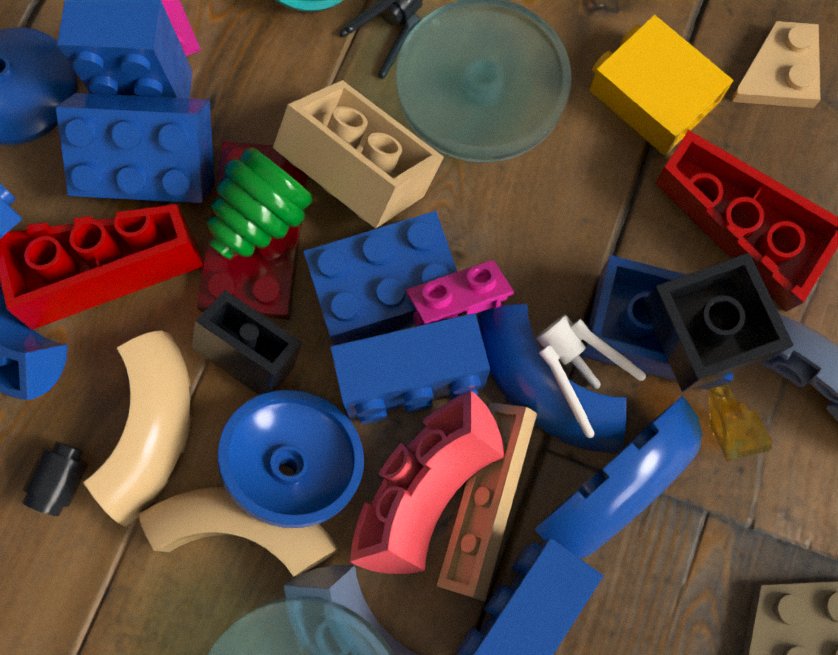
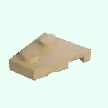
(784, 68)

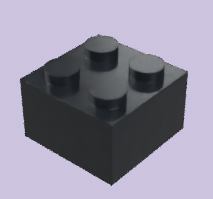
(716, 322)

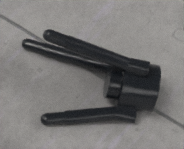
(394, 13)

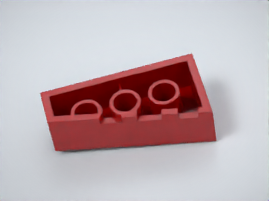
(752, 215)
(86, 263)

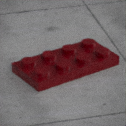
(268, 275)

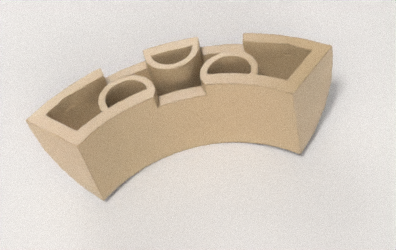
(153, 432)
(214, 513)

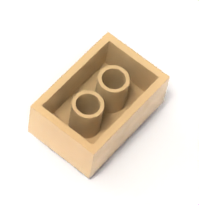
(357, 152)

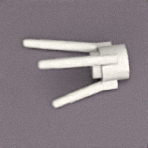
(563, 342)

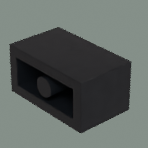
(245, 344)

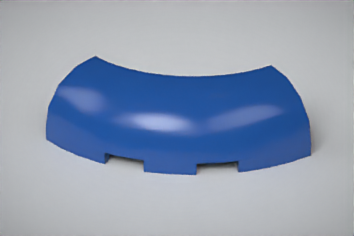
(27, 359)
(531, 383)
(632, 482)

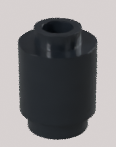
(54, 478)

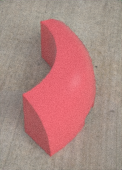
(419, 483)

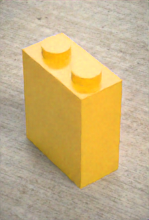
(658, 83)

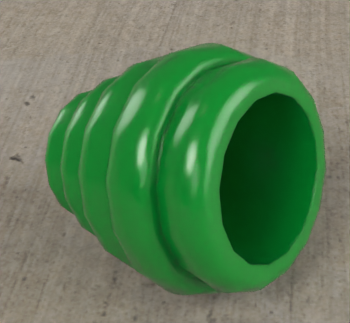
(254, 205)

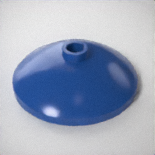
(31, 84)
(297, 433)

